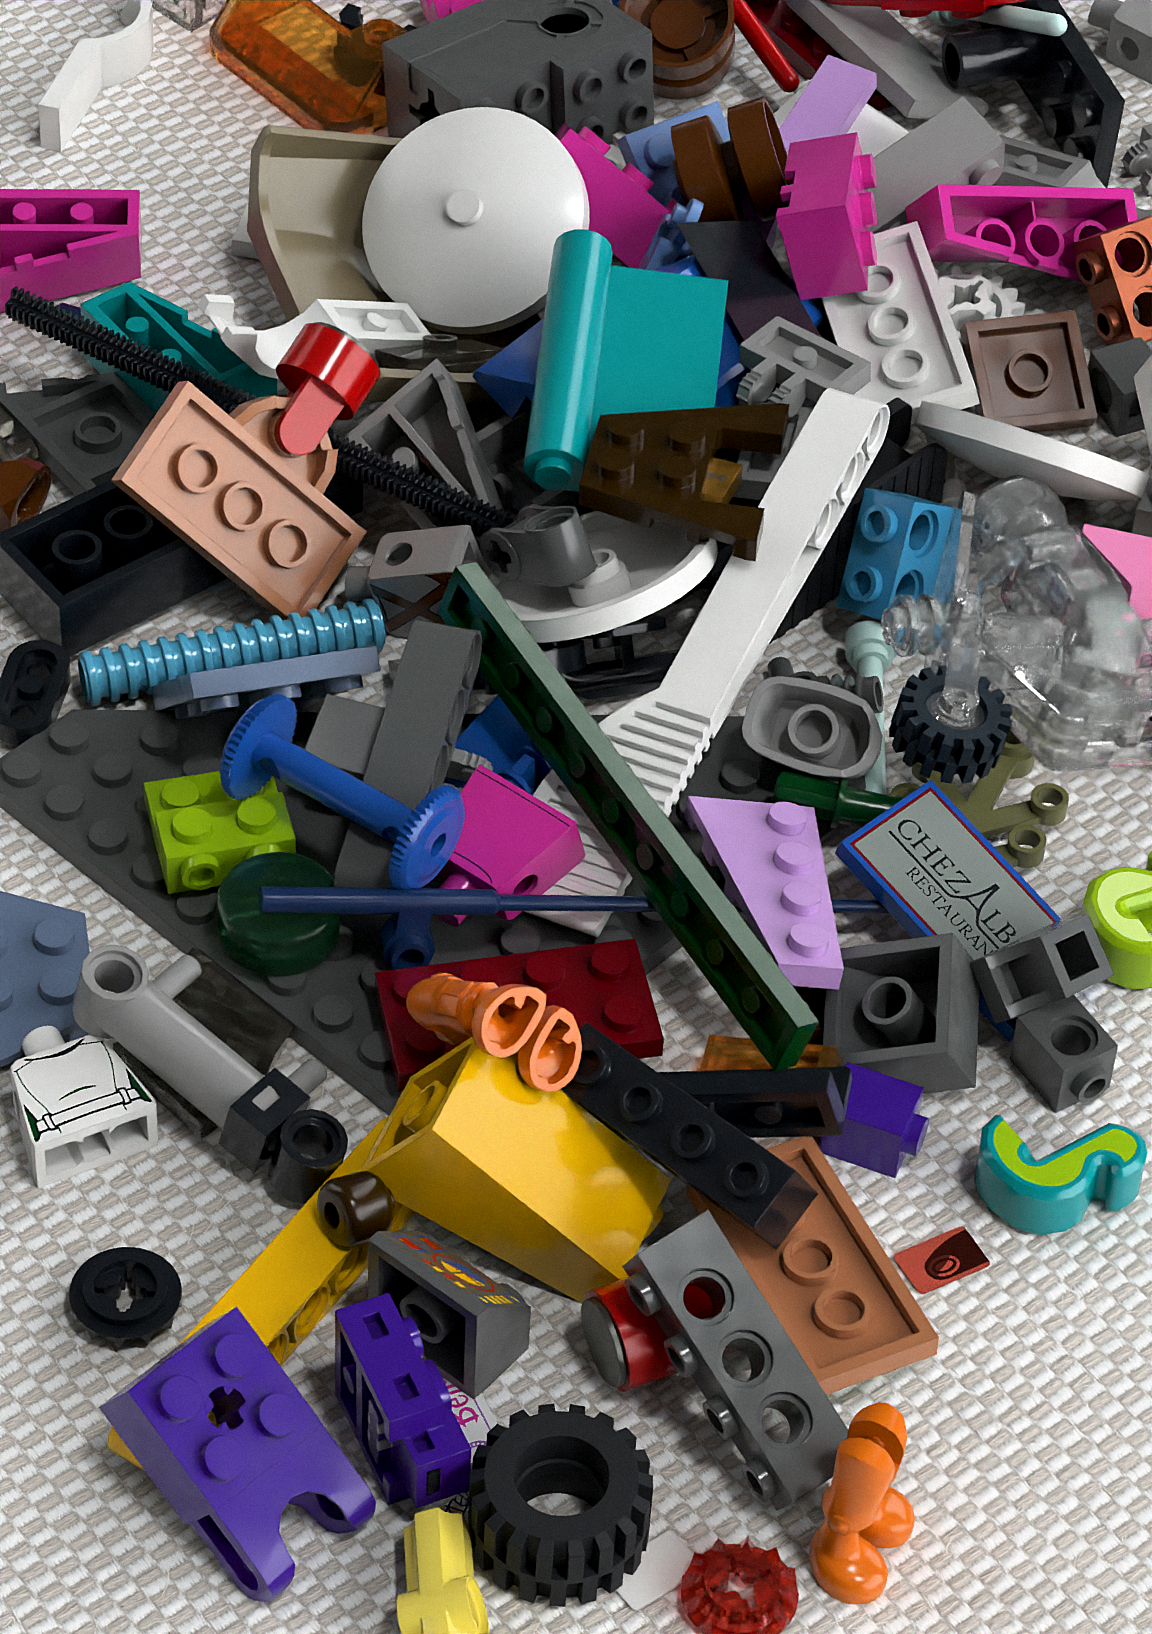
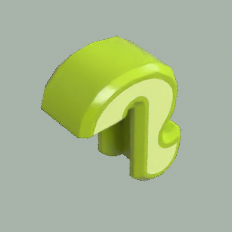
(1122, 917)

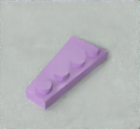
(776, 879)

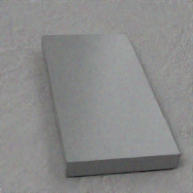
(876, 41)

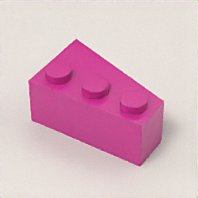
(617, 198)
(829, 216)
(68, 240)

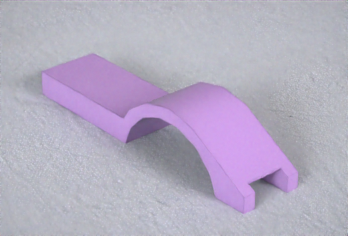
(823, 110)

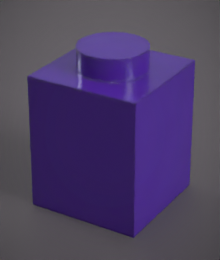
(879, 1123)

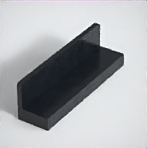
(771, 1101)

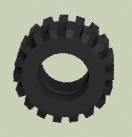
(552, 1552)

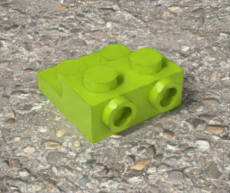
(208, 833)

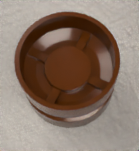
(689, 43)
(725, 171)

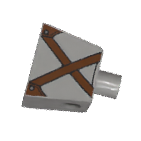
(412, 574)

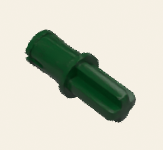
(832, 800)

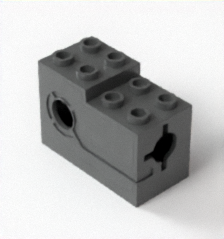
(530, 57)

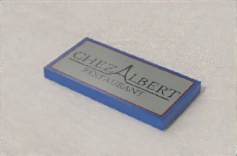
(944, 879)

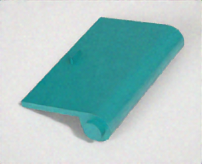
(615, 347)

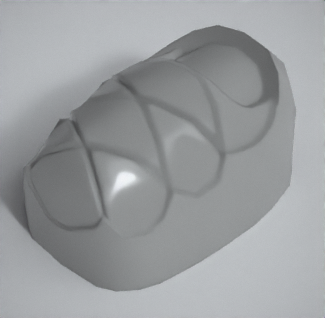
(812, 728)

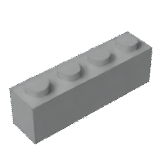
(946, 150)

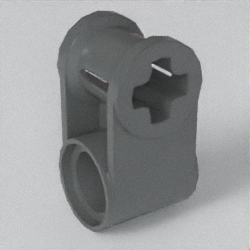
(540, 547)

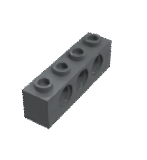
(740, 1319)

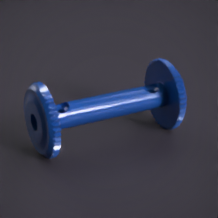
(263, 748)

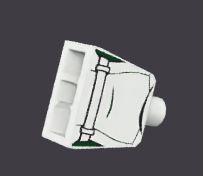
(78, 1105)

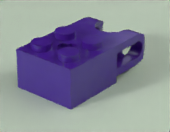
(249, 1465)

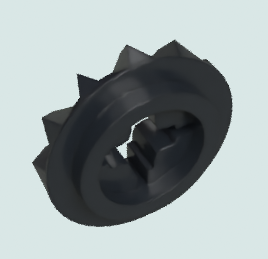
(101, 1282)

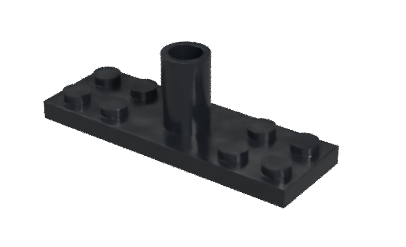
(1056, 75)

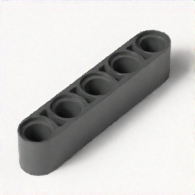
(413, 737)

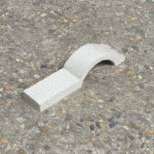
(92, 66)
(370, 322)

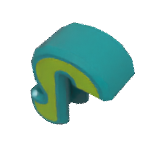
(1058, 1188)

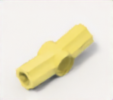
(440, 1578)

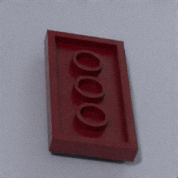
(591, 981)

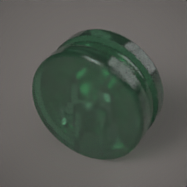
(274, 941)

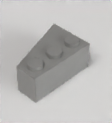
(433, 433)

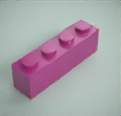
(1017, 223)

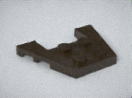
(661, 465)

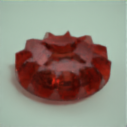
(723, 1612)

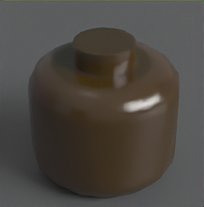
(355, 1208)

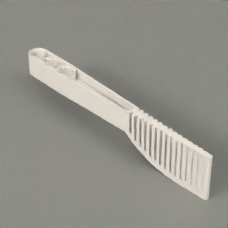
(672, 725)

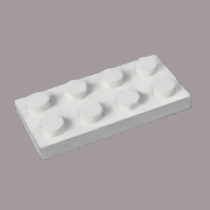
(903, 328)

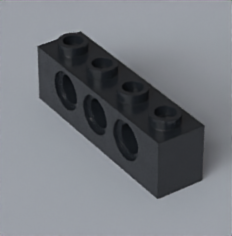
(688, 1139)

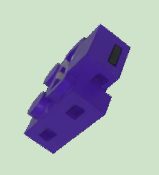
(398, 1405)

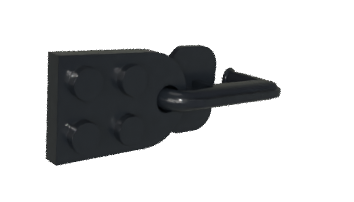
(609, 678)

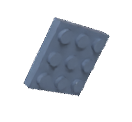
(244, 685)

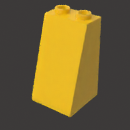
(518, 1171)

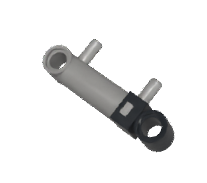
(256, 1112)

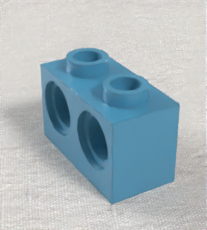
(893, 551)

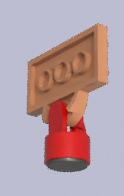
(255, 480)
(823, 1284)

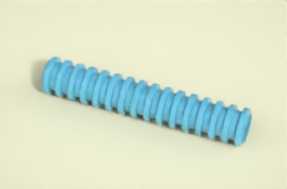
(149, 665)

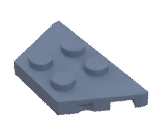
(38, 970)

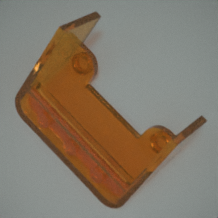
(307, 62)

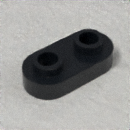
(32, 689)

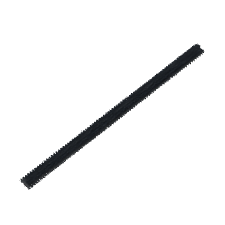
(166, 373)

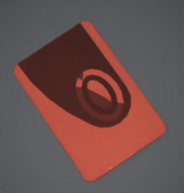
(941, 1260)

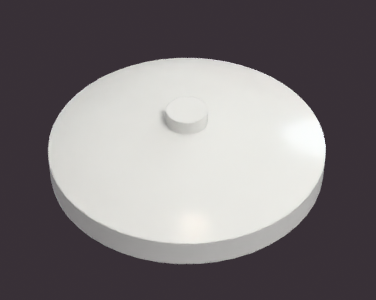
(471, 218)
(1015, 451)
(634, 577)

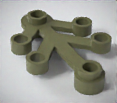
(1016, 818)

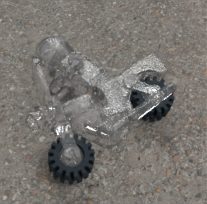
(1055, 669)

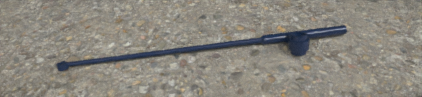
(406, 934)

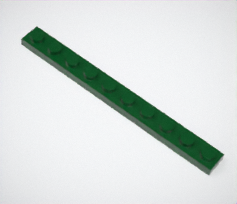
(631, 822)

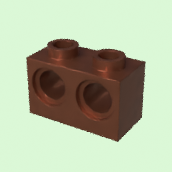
(1117, 288)

